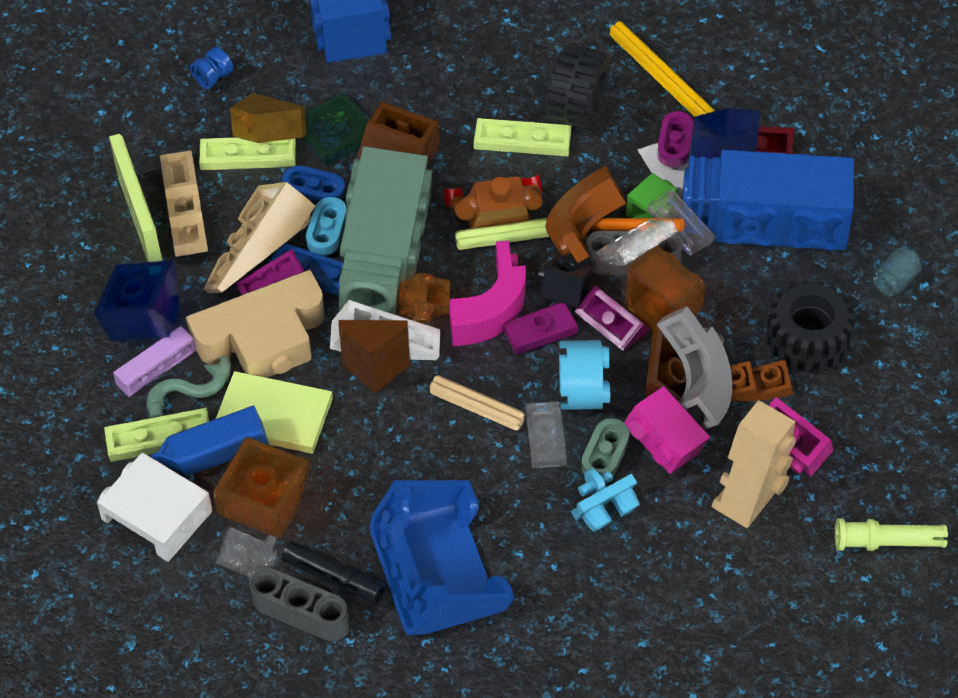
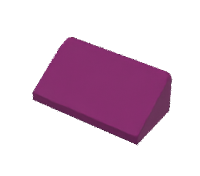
(611, 319)

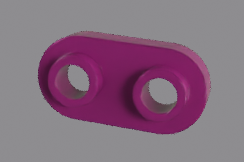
(675, 139)

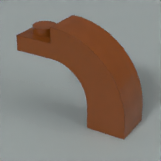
(580, 210)

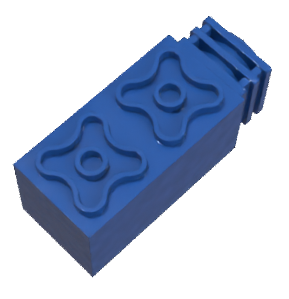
(350, 27)
(773, 198)

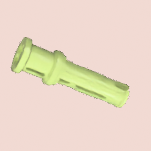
(872, 535)

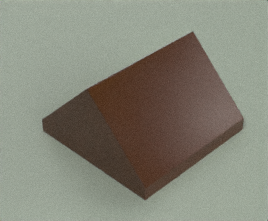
(375, 350)
(665, 367)

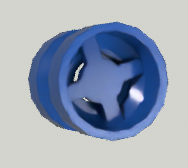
(213, 66)

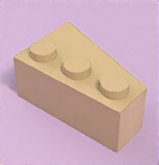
(759, 464)

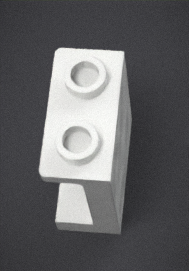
(155, 504)

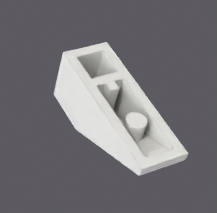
(423, 339)

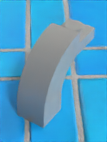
(705, 366)

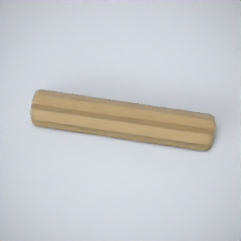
(477, 402)

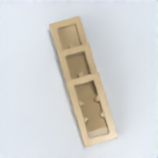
(183, 203)

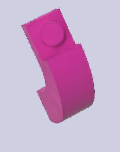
(483, 315)

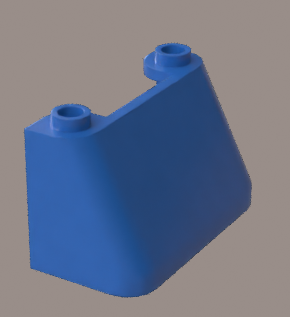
(433, 557)

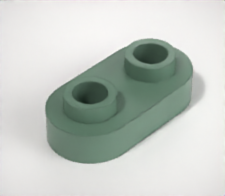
(604, 453)

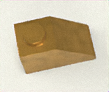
(267, 119)

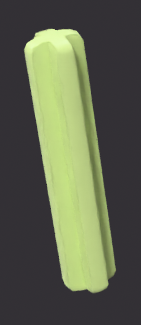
(503, 232)

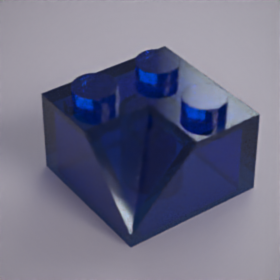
(725, 131)
(140, 301)

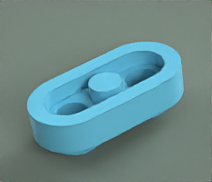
(324, 228)

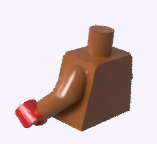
(496, 201)

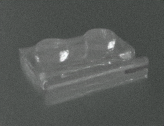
(637, 242)

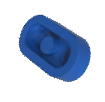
(315, 183)

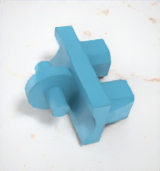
(593, 509)

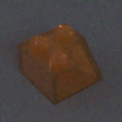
(661, 286)
(261, 487)

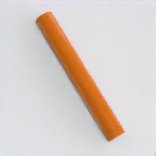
(629, 224)

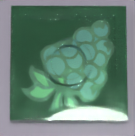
(334, 128)

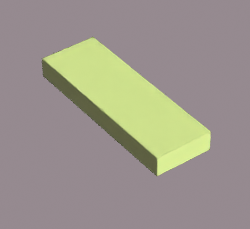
(522, 137)
(245, 154)
(148, 435)

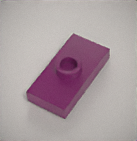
(275, 271)
(540, 328)

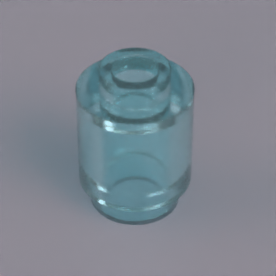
(897, 271)

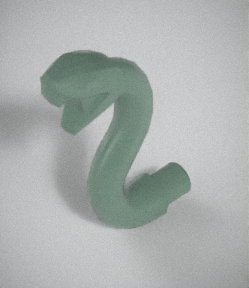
(220, 372)

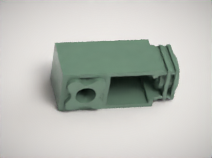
(383, 226)

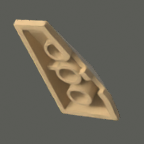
(267, 222)

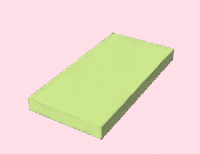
(135, 199)

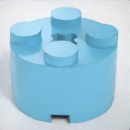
(583, 374)

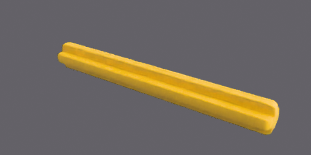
(659, 70)

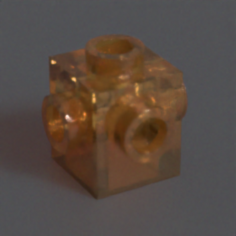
(424, 297)

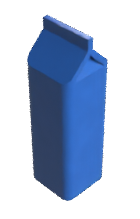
(210, 442)

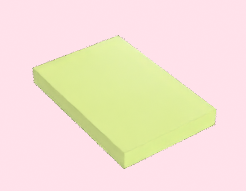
(288, 411)

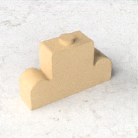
(262, 326)

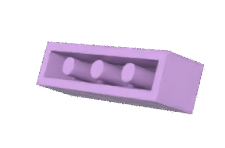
(154, 361)

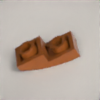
(760, 382)

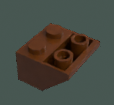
(401, 131)

